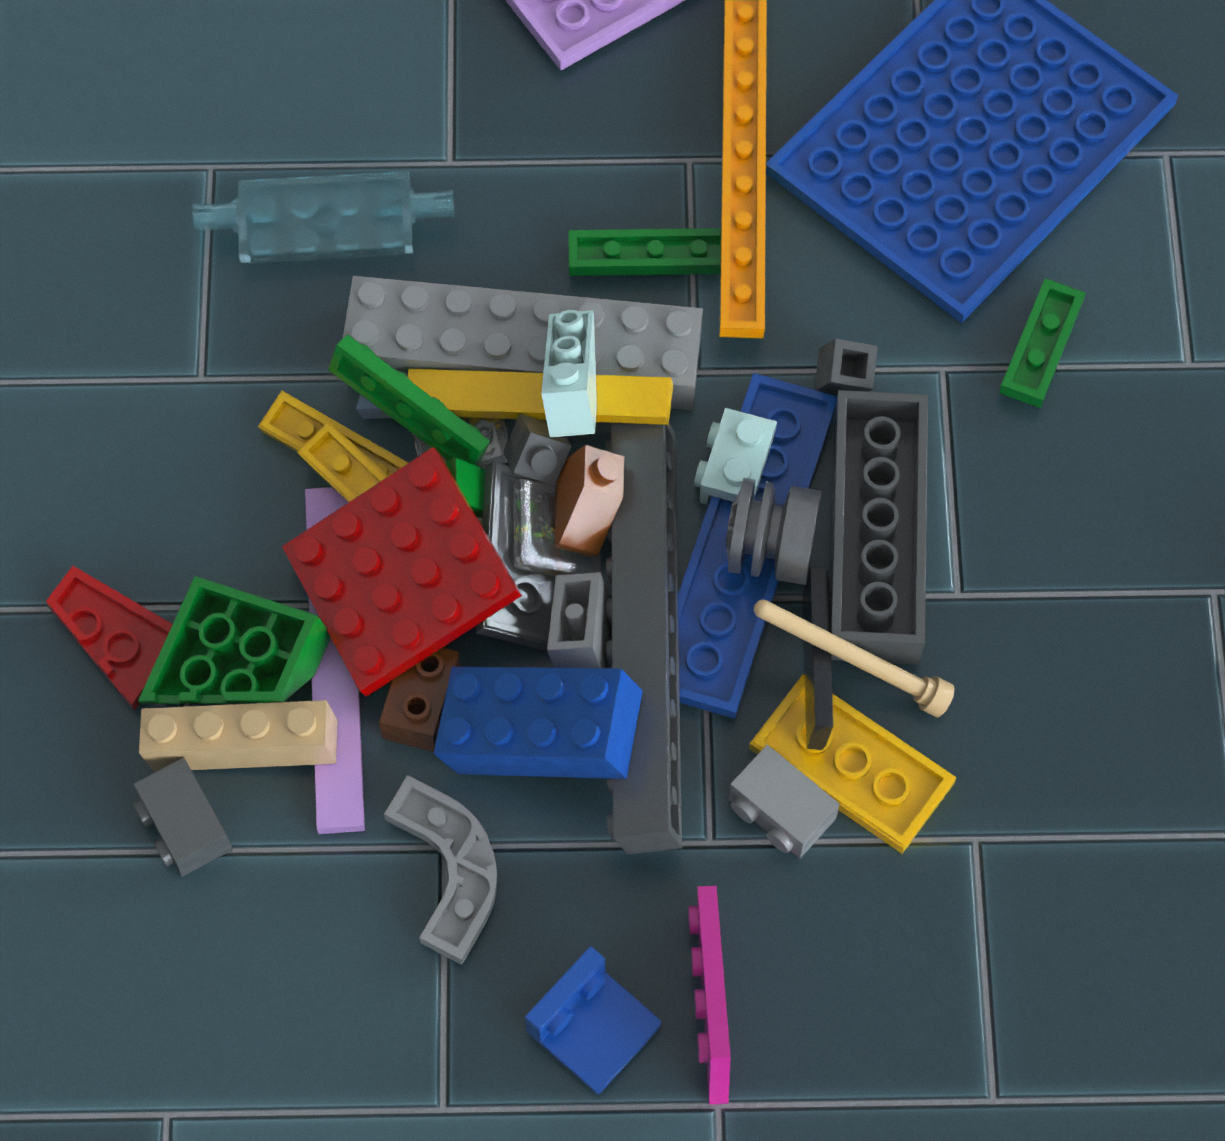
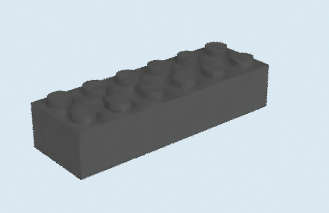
(879, 523)

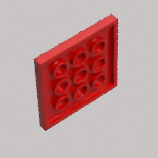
(400, 571)

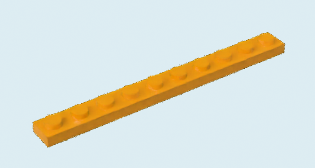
(743, 170)

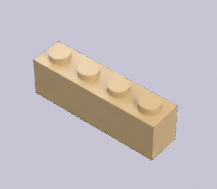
(239, 735)

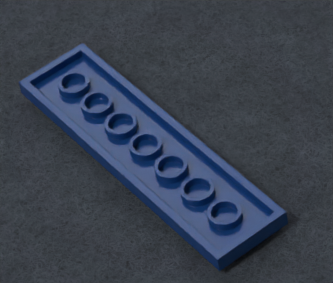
(717, 606)

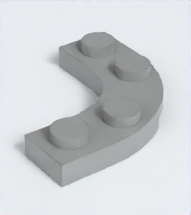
(469, 860)

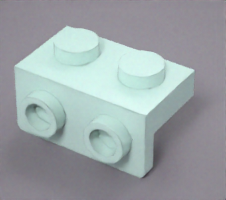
(738, 452)

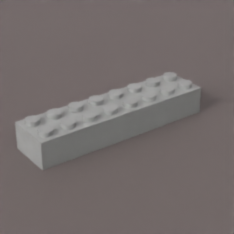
(507, 331)

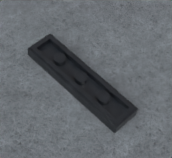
(817, 662)

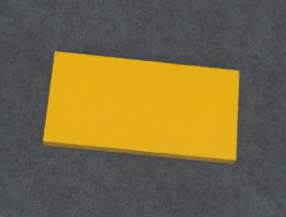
(862, 767)

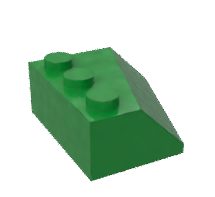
(235, 649)

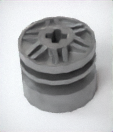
(773, 531)

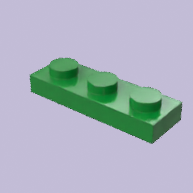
(1042, 343)

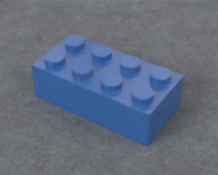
(539, 722)

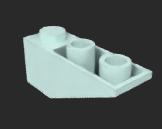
(570, 374)

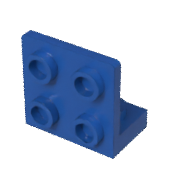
(591, 1022)

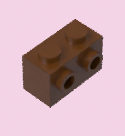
(417, 701)

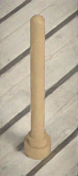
(931, 694)

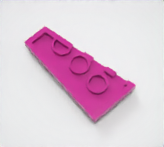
(711, 999)

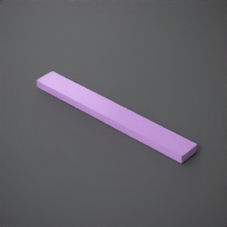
(339, 784)

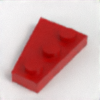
(111, 629)

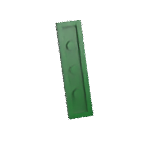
(644, 252)
(406, 402)

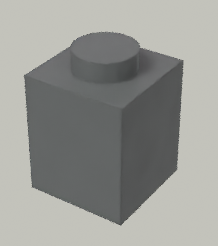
(845, 367)
(533, 452)

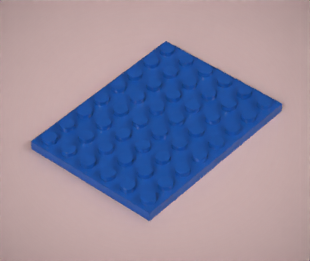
(970, 142)

